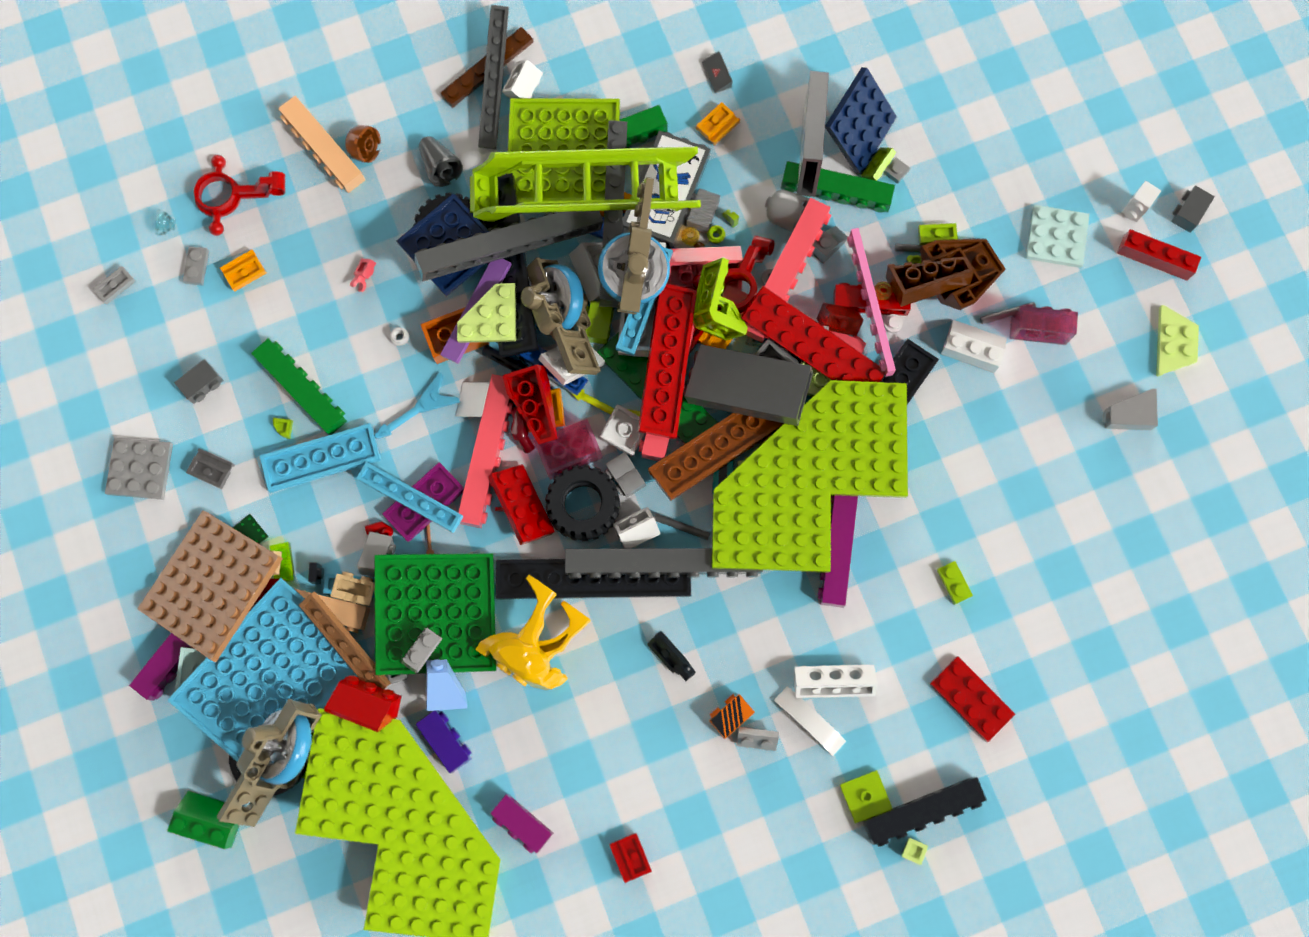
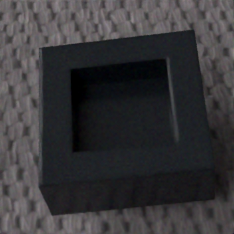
(316, 573)

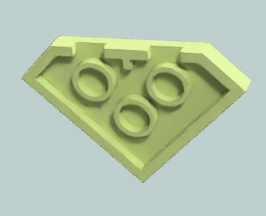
(491, 317)

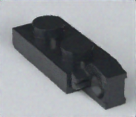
(671, 656)

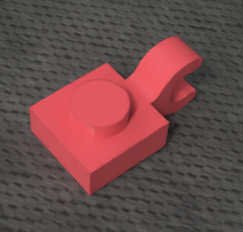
(362, 272)

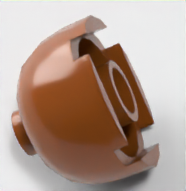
(363, 143)

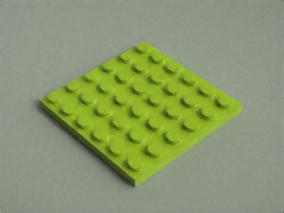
(560, 125)

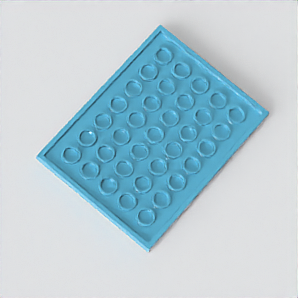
(266, 662)

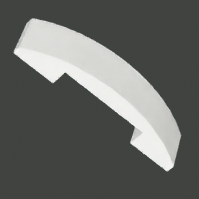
(810, 720)

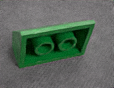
(198, 821)

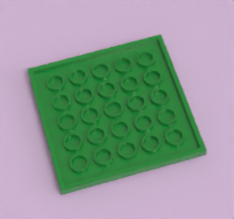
(437, 593)

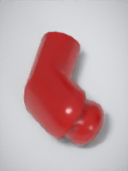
(379, 527)

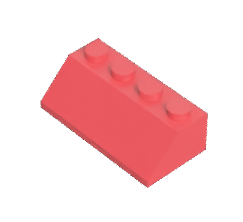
(689, 262)

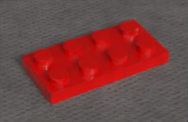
(521, 504)
(972, 699)

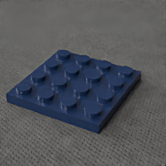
(861, 121)
(444, 225)

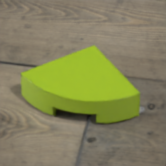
(732, 218)
(283, 427)

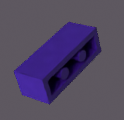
(444, 740)

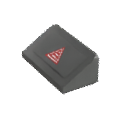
(717, 72)

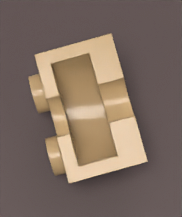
(353, 589)

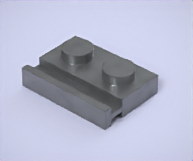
(210, 468)

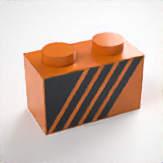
(731, 716)

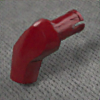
(520, 431)

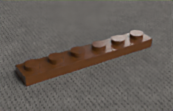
(474, 76)

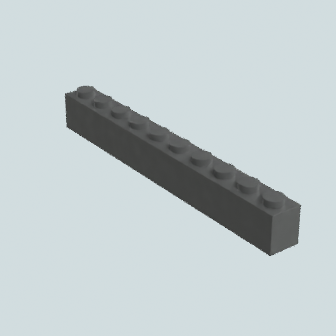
(613, 190)
(505, 242)
(645, 562)

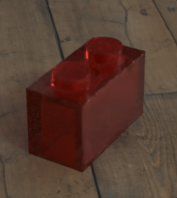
(840, 319)

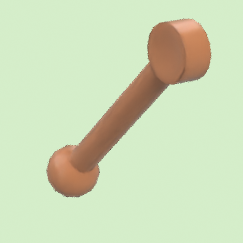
(429, 551)

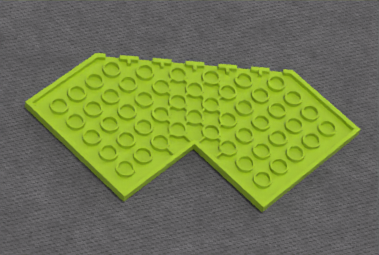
(779, 499)
(431, 859)

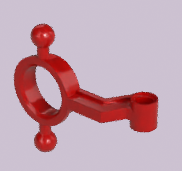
(273, 185)
(755, 254)

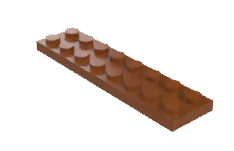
(710, 452)

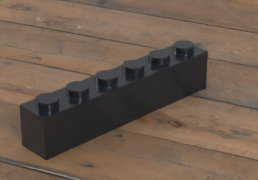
(924, 810)

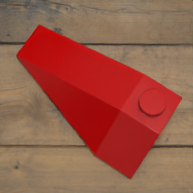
(533, 398)

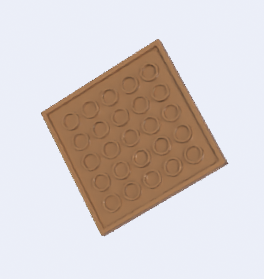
(209, 585)

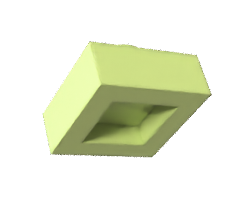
(914, 851)

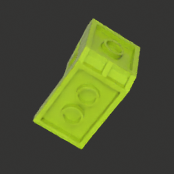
(723, 324)

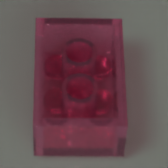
(1043, 324)
(572, 447)

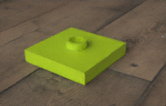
(866, 796)

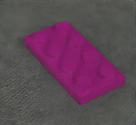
(436, 484)

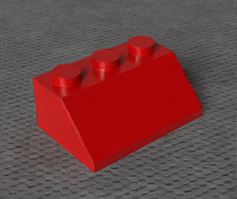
(363, 703)

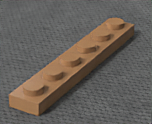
(342, 640)

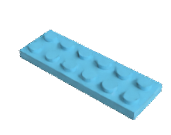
(320, 458)

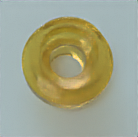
(687, 240)
(880, 295)

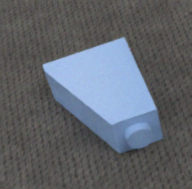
(443, 687)

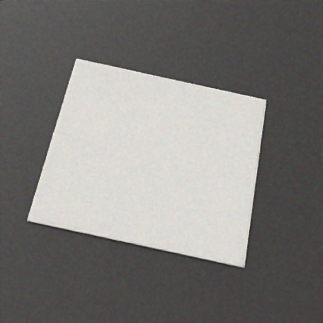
(472, 399)

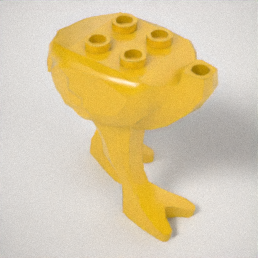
(523, 652)

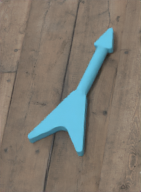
(429, 401)

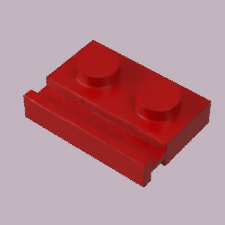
(630, 857)

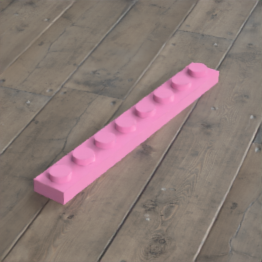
(872, 310)

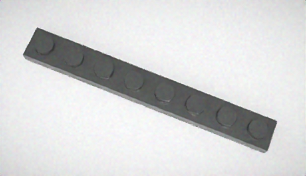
(493, 77)

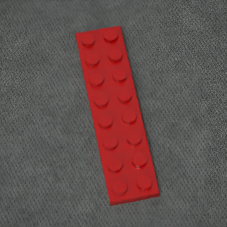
(809, 339)
(667, 362)

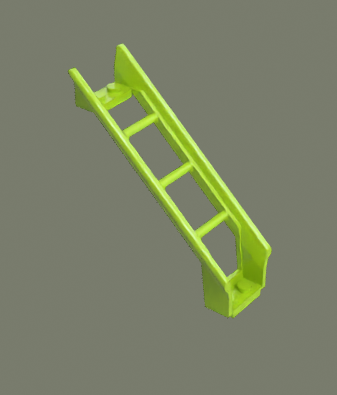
(485, 179)

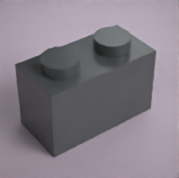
(1192, 208)
(199, 381)

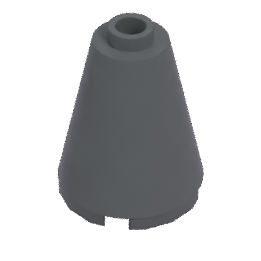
(439, 162)

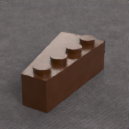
(928, 279)

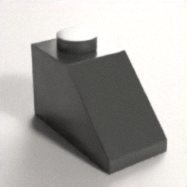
(829, 243)

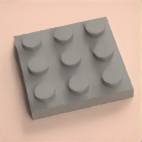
(139, 468)

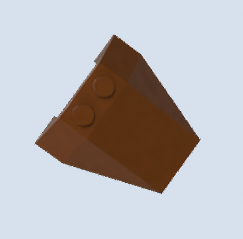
(981, 257)

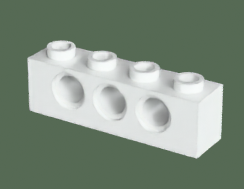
(835, 681)

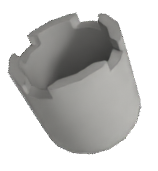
(785, 208)

